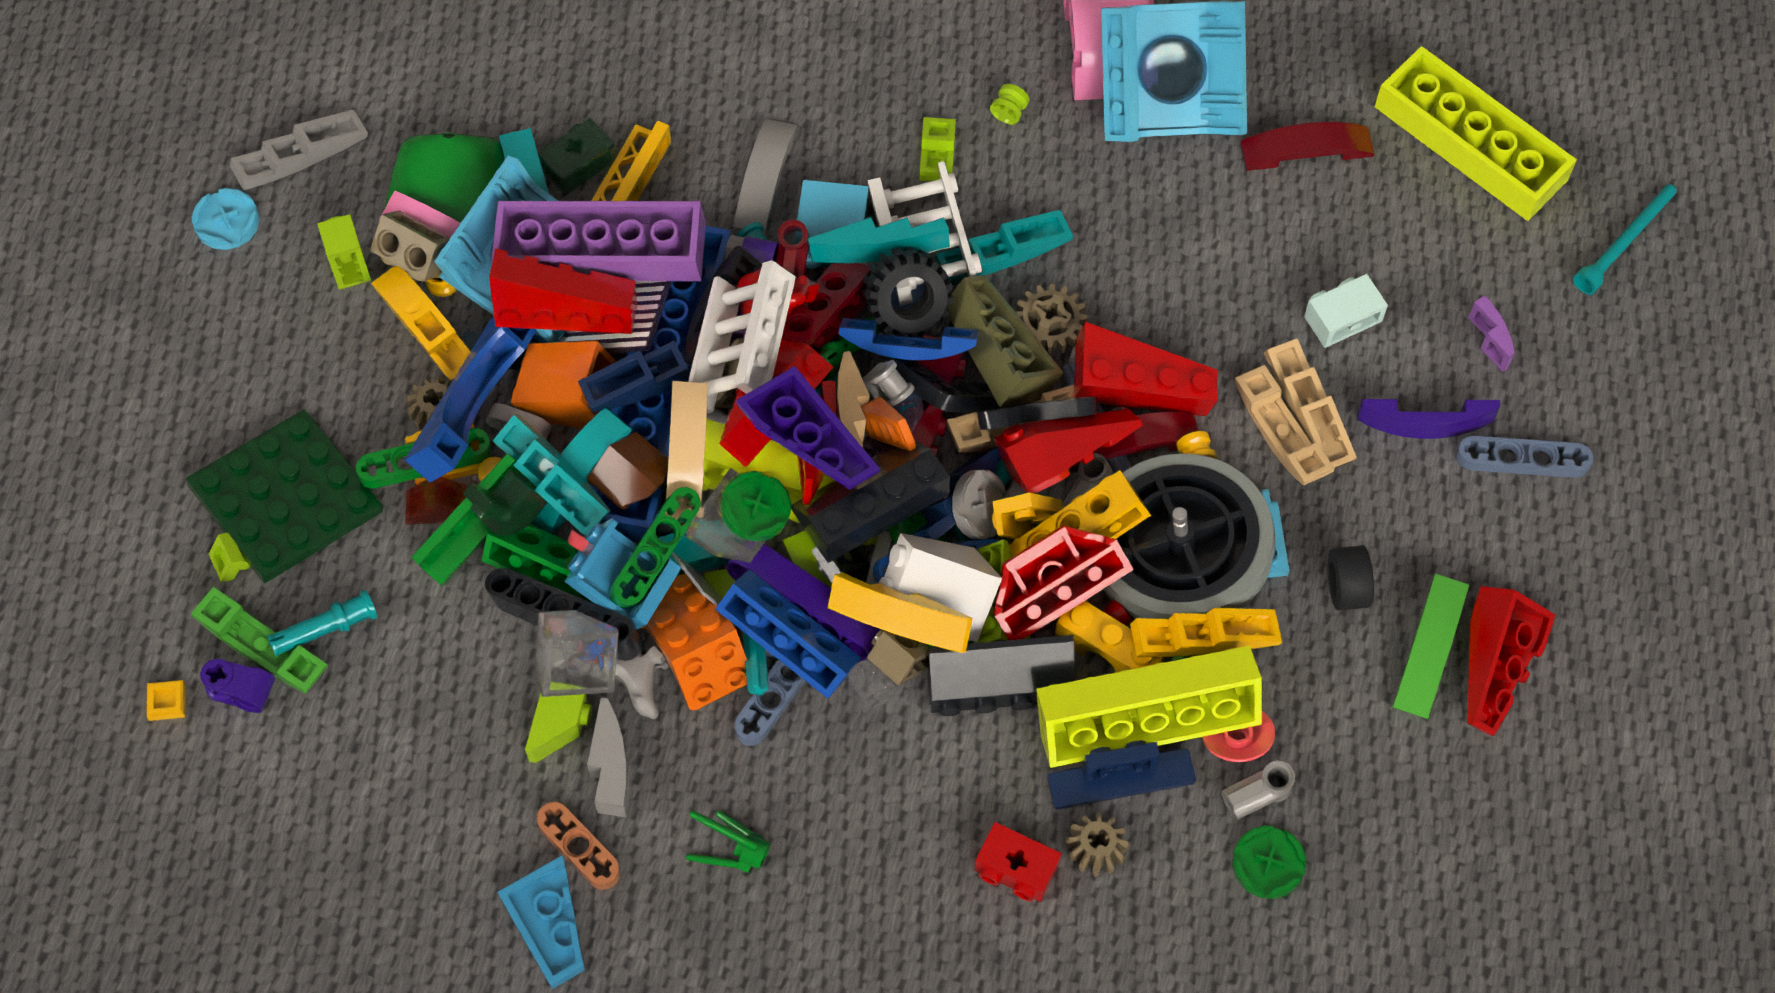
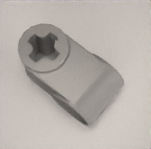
(887, 383)

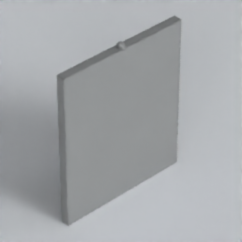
(699, 580)

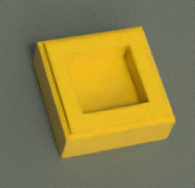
(166, 700)

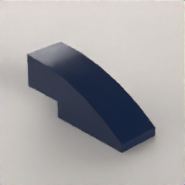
(635, 378)

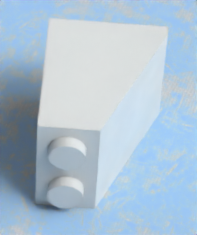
(945, 574)

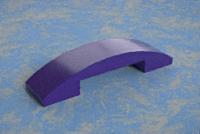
(1384, 416)

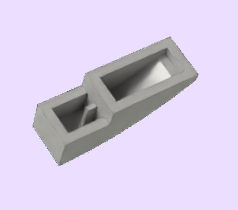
(609, 763)

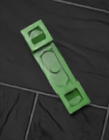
(249, 638)

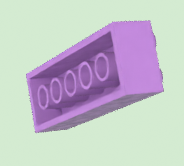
(607, 236)

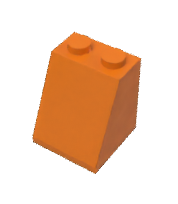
(551, 377)

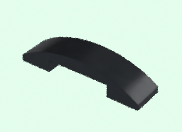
(732, 269)

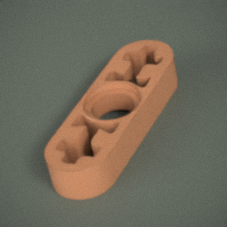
(588, 871)

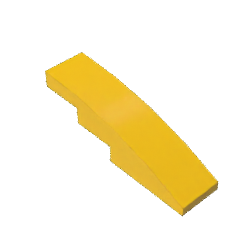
(899, 613)
(1205, 633)

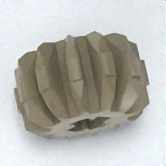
(424, 398)
(1105, 854)

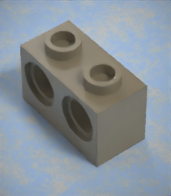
(413, 239)
(898, 656)

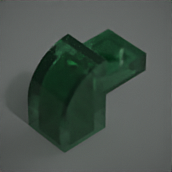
(509, 506)

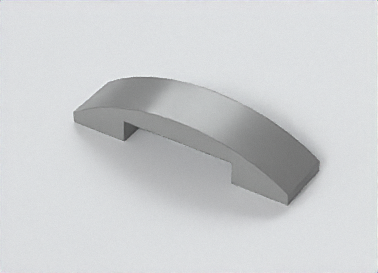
(764, 173)

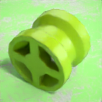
(1009, 104)

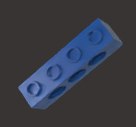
(788, 633)

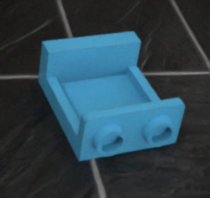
(602, 561)

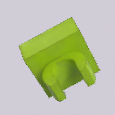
(227, 558)

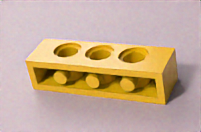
(1084, 511)

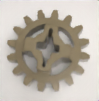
(1048, 305)

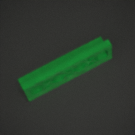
(460, 533)

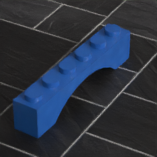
(448, 428)

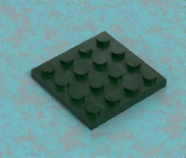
(284, 495)

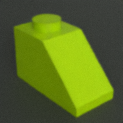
(556, 724)

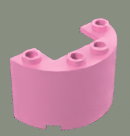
(1087, 44)

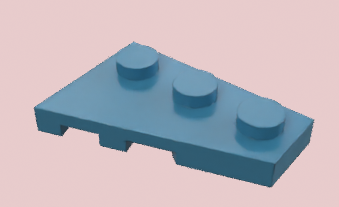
(546, 920)

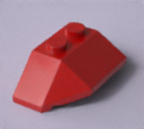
(1055, 578)

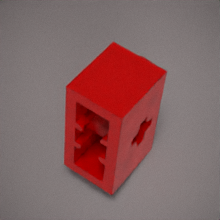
(1003, 849)

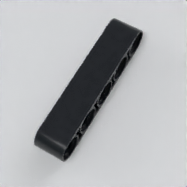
(524, 590)

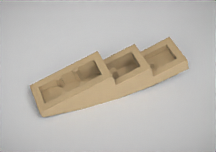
(850, 396)
(1309, 403)

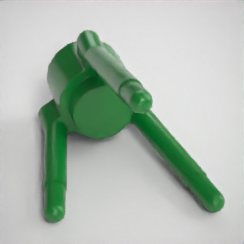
(750, 847)

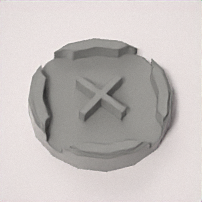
(974, 503)

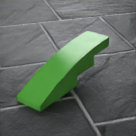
(1431, 646)

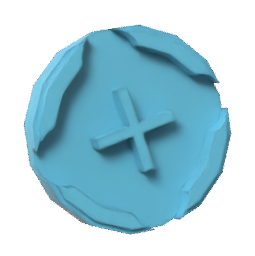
(225, 219)

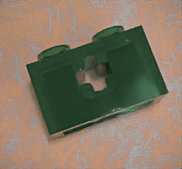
(577, 156)

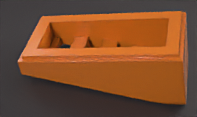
(887, 424)

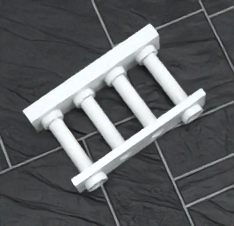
(885, 199)
(762, 338)

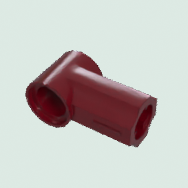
(789, 256)

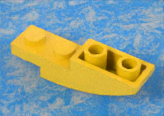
(422, 320)

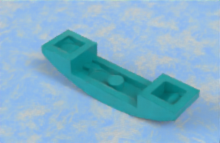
(583, 456)

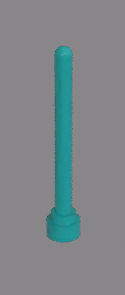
(1591, 277)

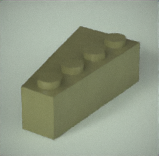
(1006, 350)

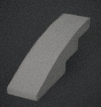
(291, 153)

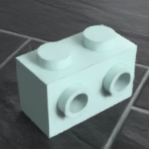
(1345, 310)

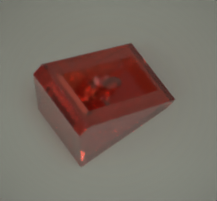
(433, 501)

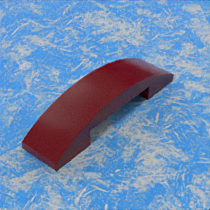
(1306, 141)
(1158, 431)

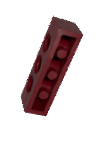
(837, 298)

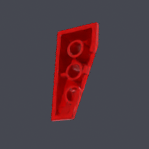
(739, 434)
(1044, 450)
(1503, 639)

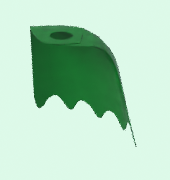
(446, 170)

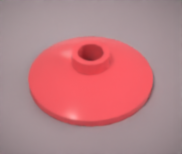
(1244, 743)

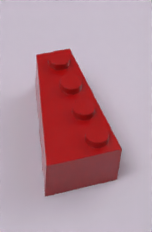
(559, 298)
(1140, 375)

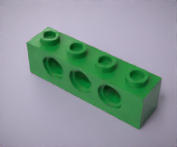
(533, 555)

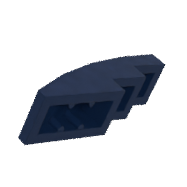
(940, 514)

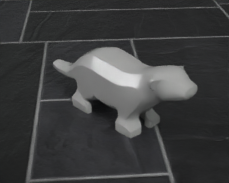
(639, 678)

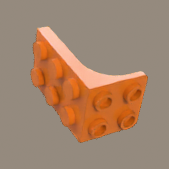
(698, 644)

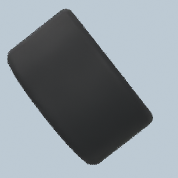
(1350, 577)

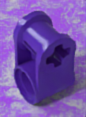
(242, 686)

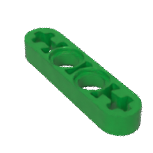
(394, 454)
(658, 549)

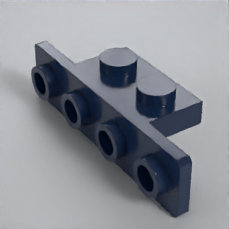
(1121, 774)

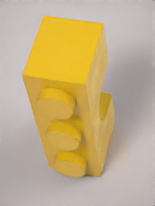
(1102, 635)

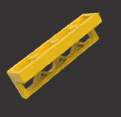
(643, 164)

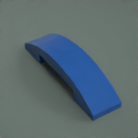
(864, 335)

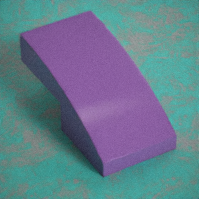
(1497, 340)

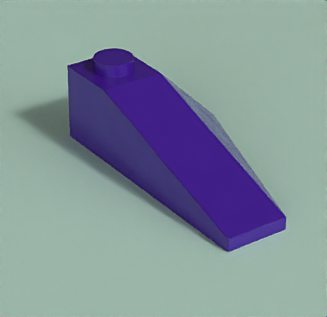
(804, 424)

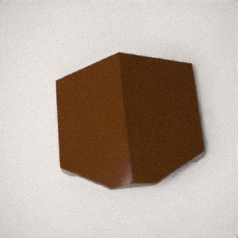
(629, 471)

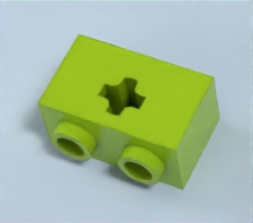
(344, 251)

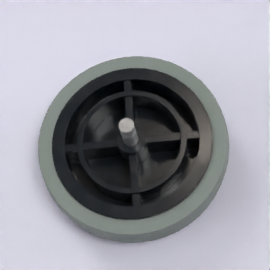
(1201, 545)

